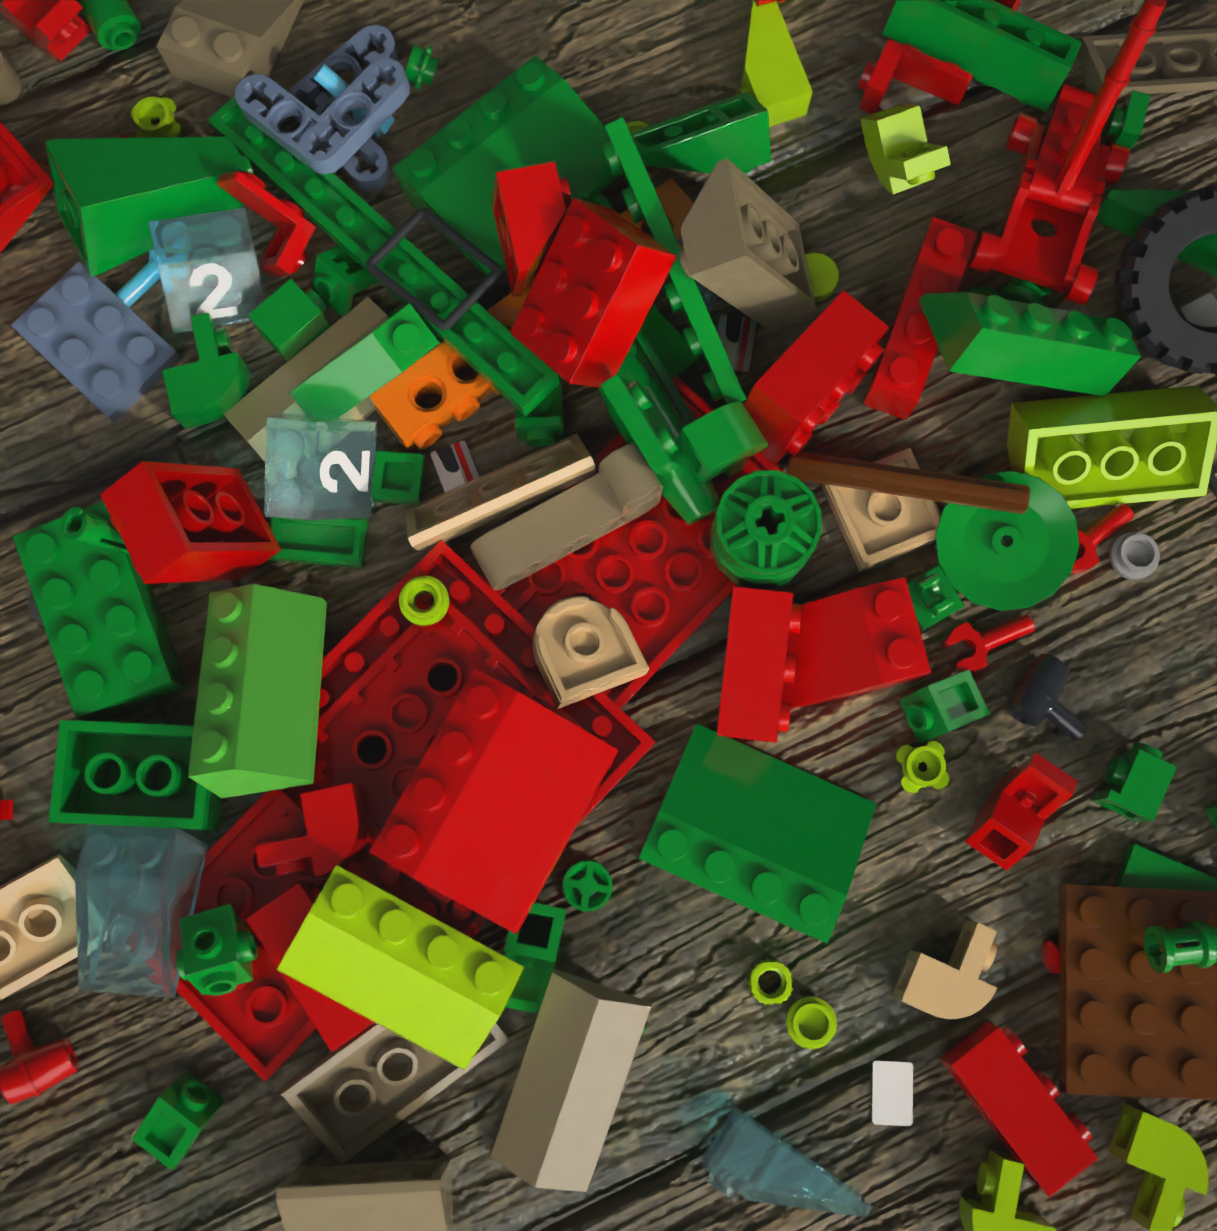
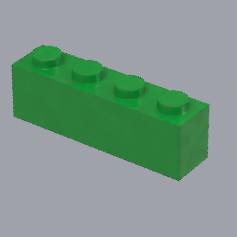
(990, 43)

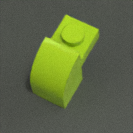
(900, 148)
(1170, 1165)
(999, 1190)

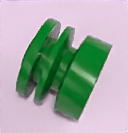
(747, 551)

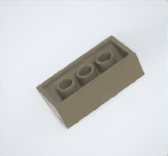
(746, 249)

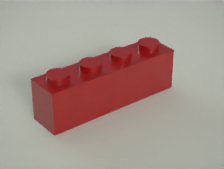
(910, 342)

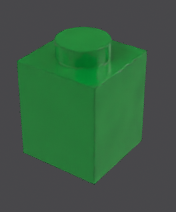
(290, 319)

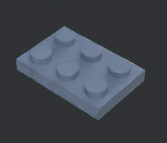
(96, 342)

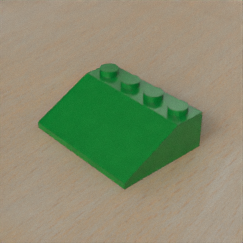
(516, 125)
(759, 833)

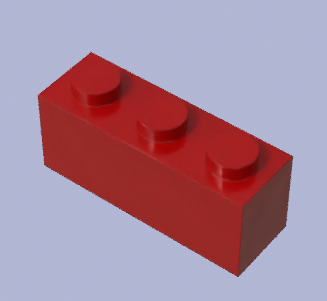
(758, 664)
(276, 929)
(1020, 1107)

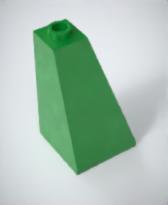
(117, 185)

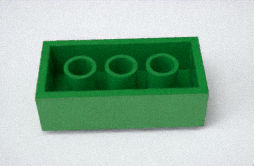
(99, 623)

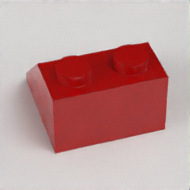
(527, 216)

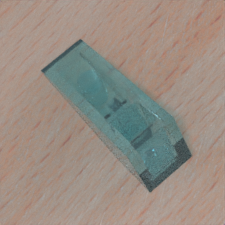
(771, 1171)

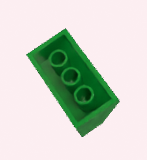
(1029, 342)

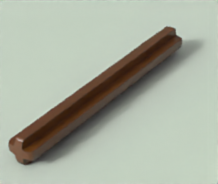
(910, 482)

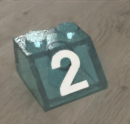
(207, 267)
(319, 467)

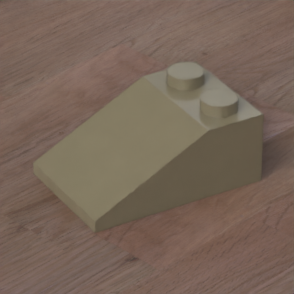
(226, 40)

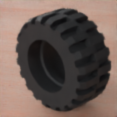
(1145, 282)

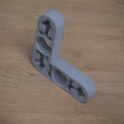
(344, 58)
(317, 129)

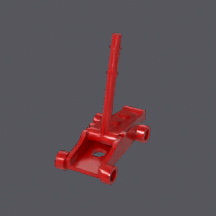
(1064, 178)

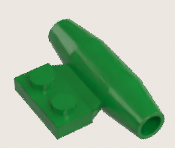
(650, 421)

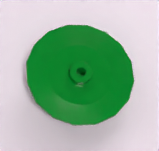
(1030, 562)

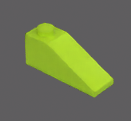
(773, 67)

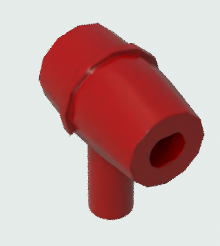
(32, 1069)

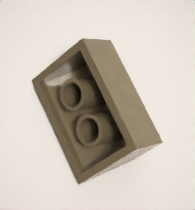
(368, 1196)

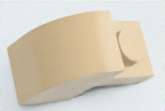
(954, 988)

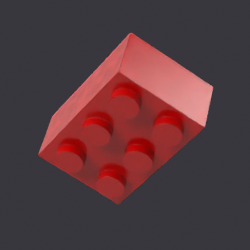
(592, 294)
(815, 375)
(189, 522)

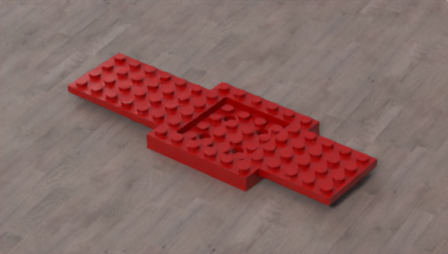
(379, 685)

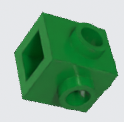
(216, 950)

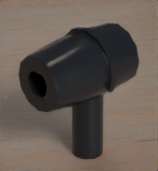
(1037, 694)

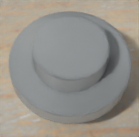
(1134, 555)

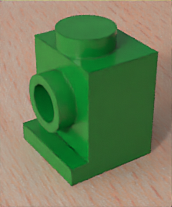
(1136, 783)

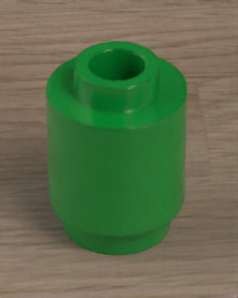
(112, 22)

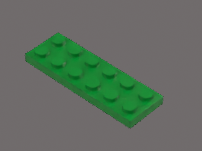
(680, 289)

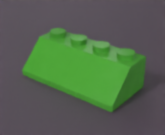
(258, 691)

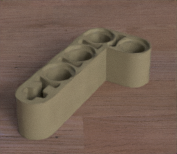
(570, 520)

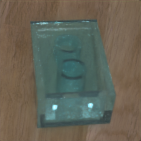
(129, 907)

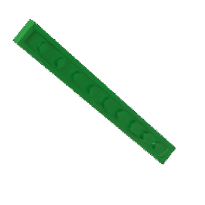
(362, 231)

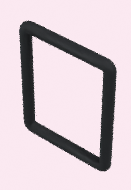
(458, 239)

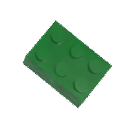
(129, 777)

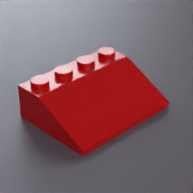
(494, 801)

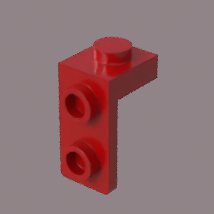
(914, 68)
(287, 246)

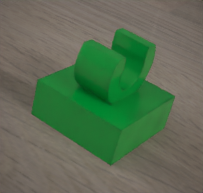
(933, 598)

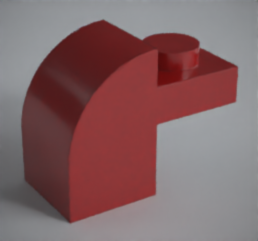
(48, 24)
(1017, 810)
(334, 833)

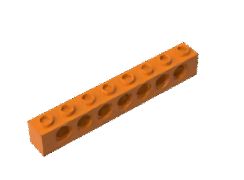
(437, 370)

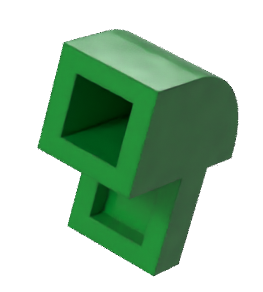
(210, 387)
(720, 442)
(537, 951)

